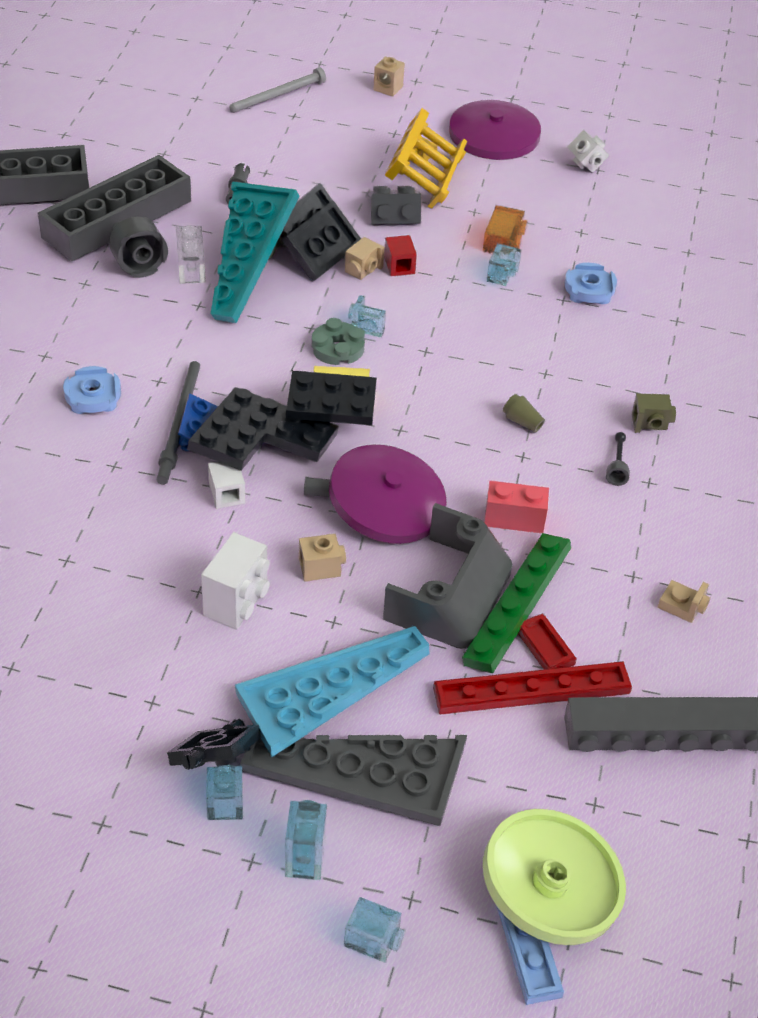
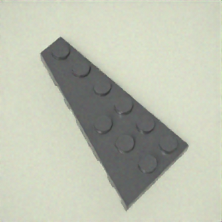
(371, 770)

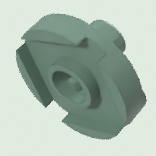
(350, 341)

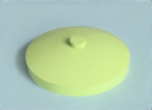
(554, 876)

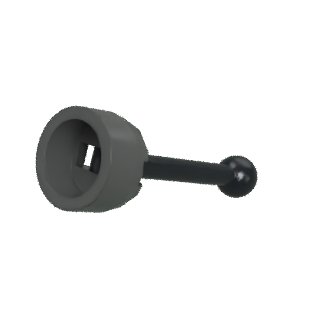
(618, 471)

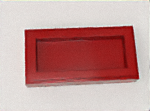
(546, 643)

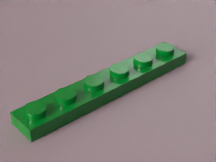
(516, 603)

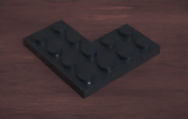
(247, 421)

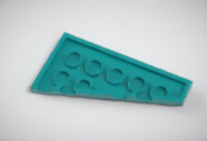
(248, 240)

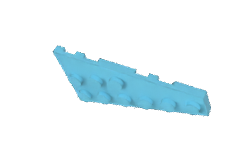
(311, 693)

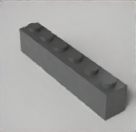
(662, 723)

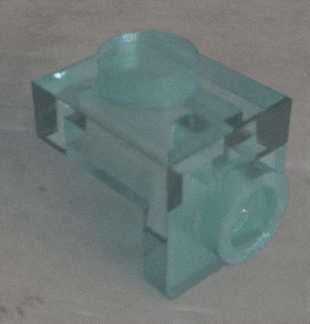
(367, 318)

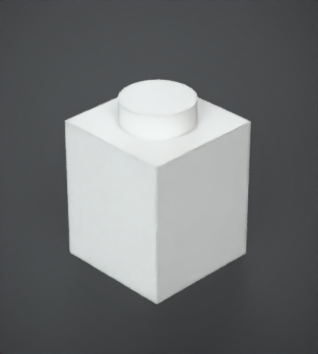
(226, 485)

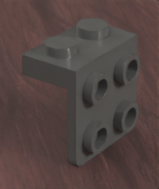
(395, 206)

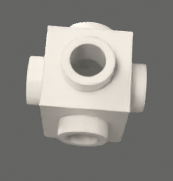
(588, 151)

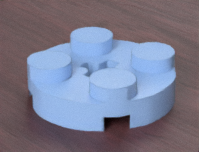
(599, 291)
(102, 399)

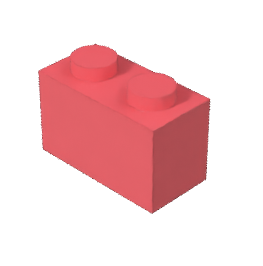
(516, 506)

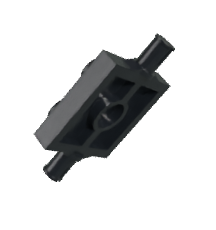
(215, 745)

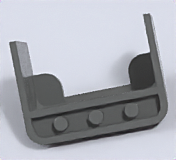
(456, 610)

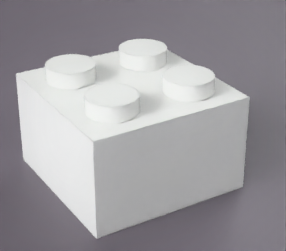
(235, 581)

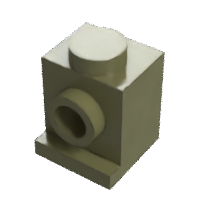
(652, 412)

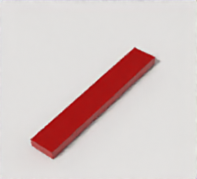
(531, 687)

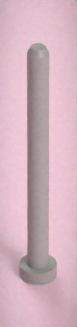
(317, 76)

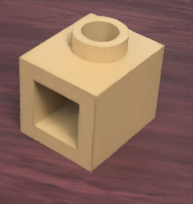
(321, 557)

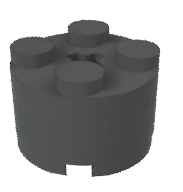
(138, 246)

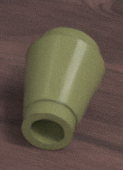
(522, 412)

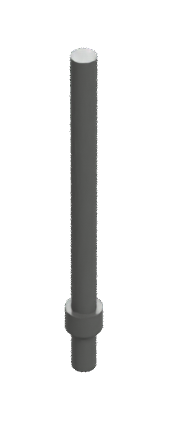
(168, 456)

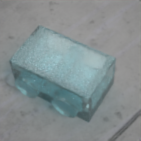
(305, 839)

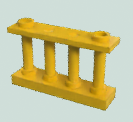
(407, 152)

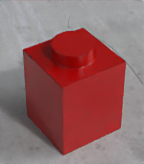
(400, 255)

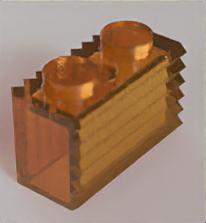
(505, 228)

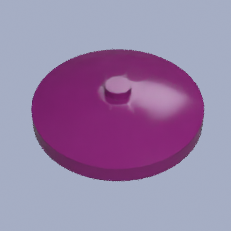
(495, 129)
(385, 493)

